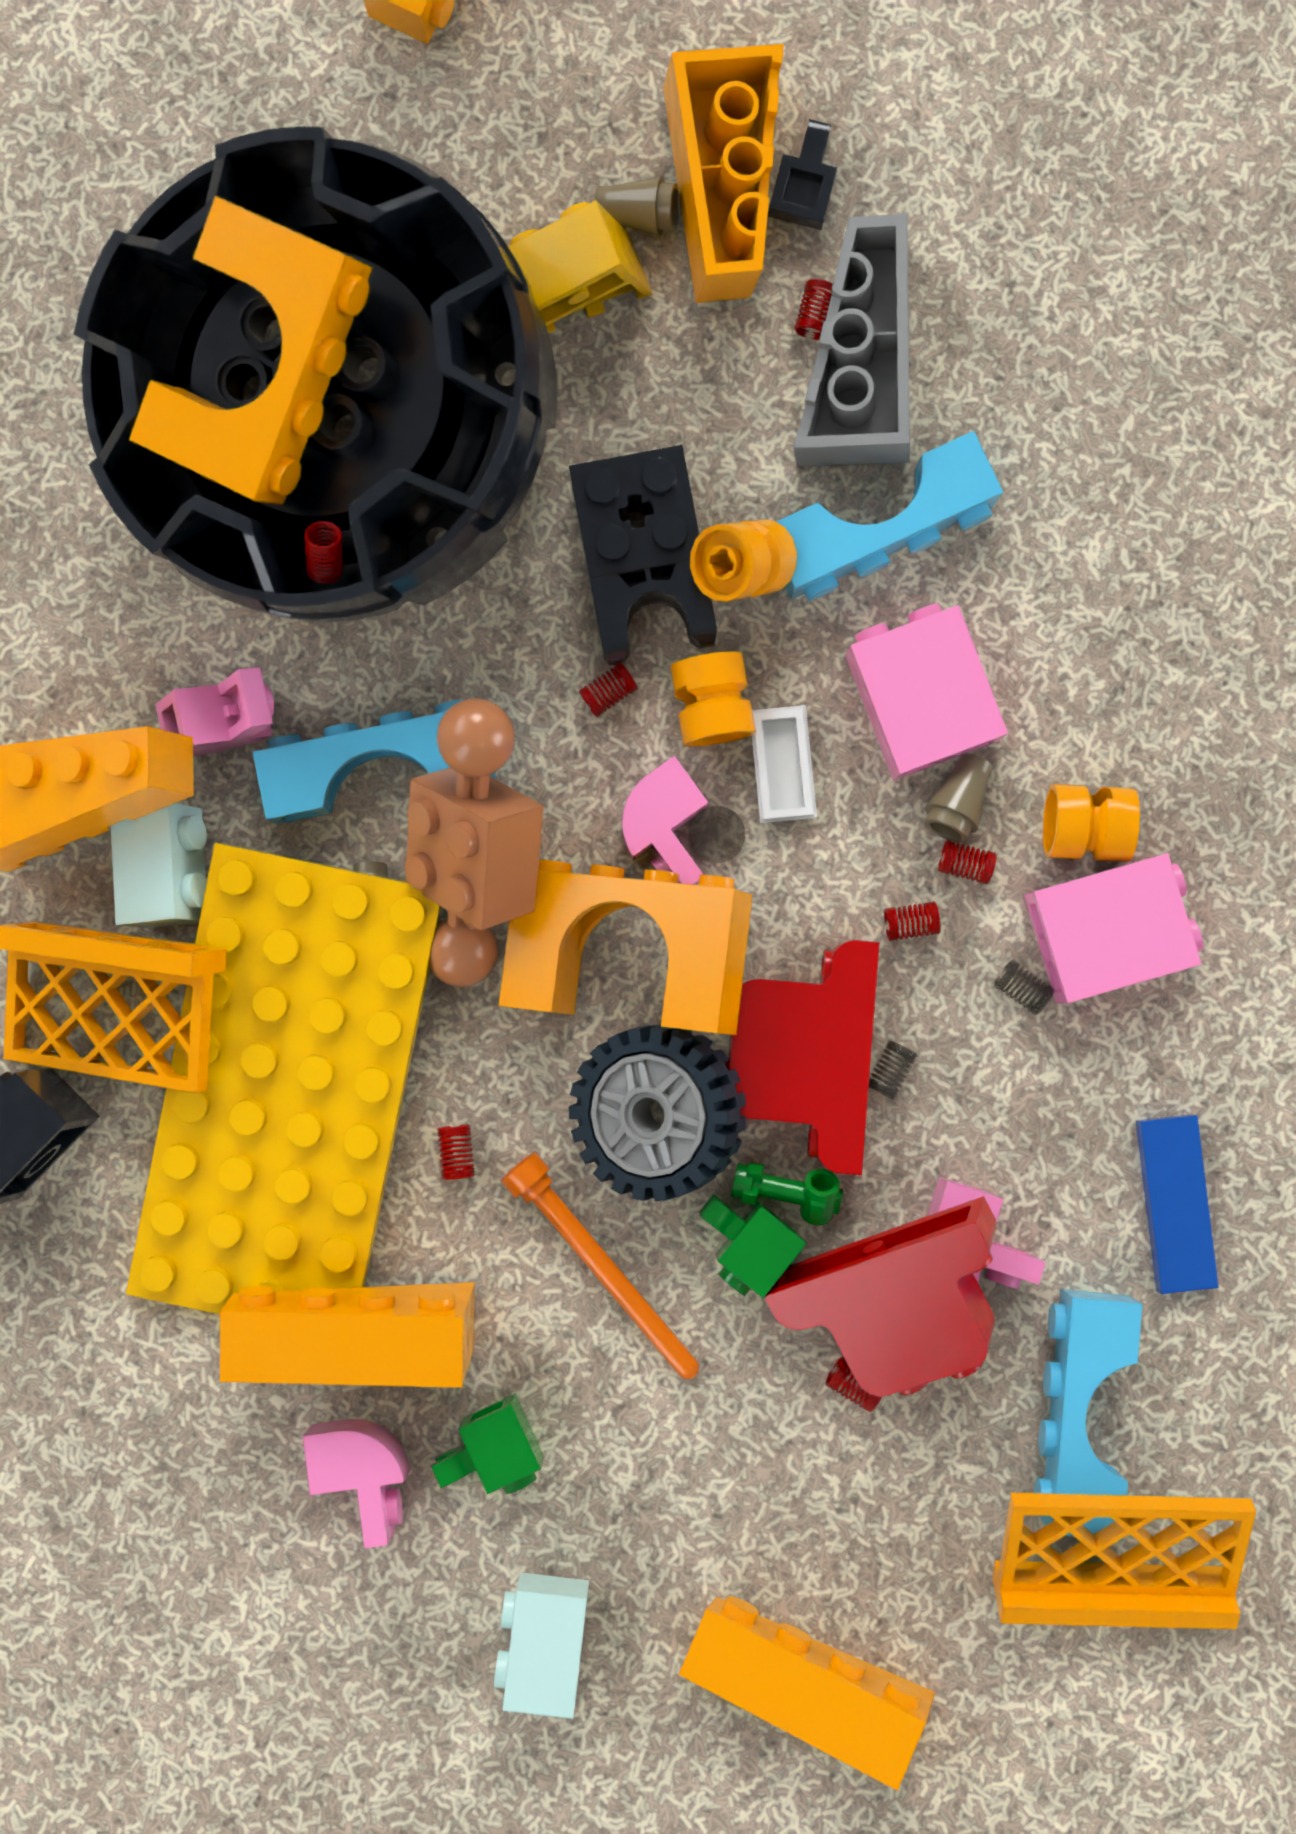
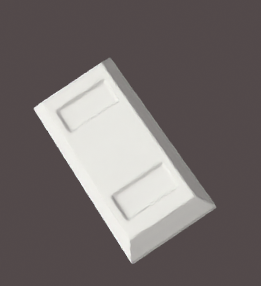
(783, 764)

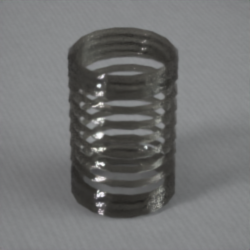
(1044, 990)
(908, 1057)

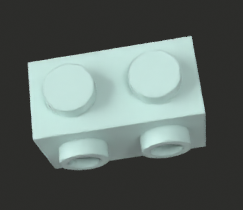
(159, 868)
(544, 1645)

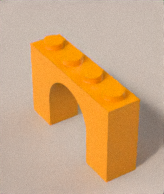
(315, 302)
(700, 923)

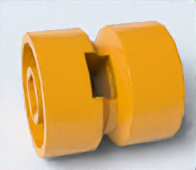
(743, 559)
(713, 699)
(1095, 823)

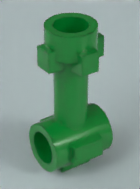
(817, 1196)

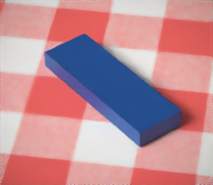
(1177, 1204)

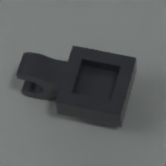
(804, 182)

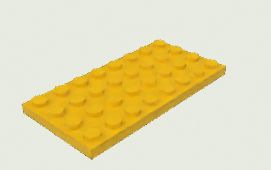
(307, 1078)

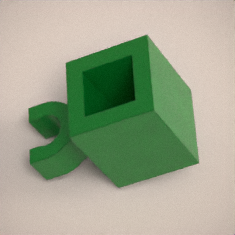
(756, 1246)
(496, 1446)

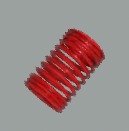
(810, 290)
(316, 552)
(619, 672)
(951, 852)
(930, 909)
(449, 1172)
(836, 1379)

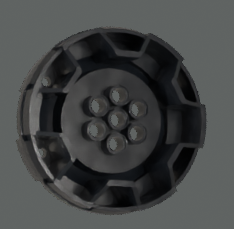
(431, 431)

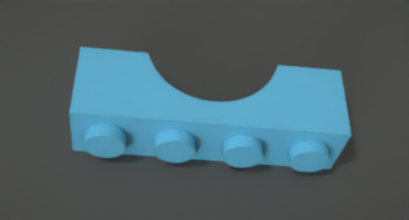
(950, 488)
(304, 776)
(1093, 1340)

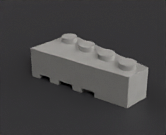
(861, 372)

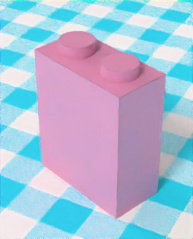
(924, 690)
(1114, 928)

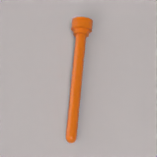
(532, 1183)

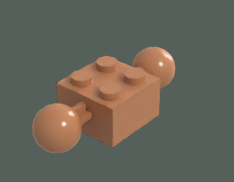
(472, 841)

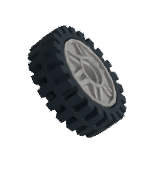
(697, 1105)

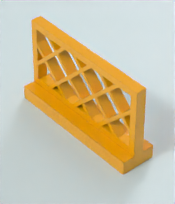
(123, 956)
(1122, 1588)

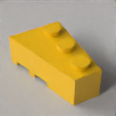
(579, 262)

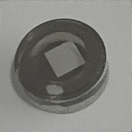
(716, 834)

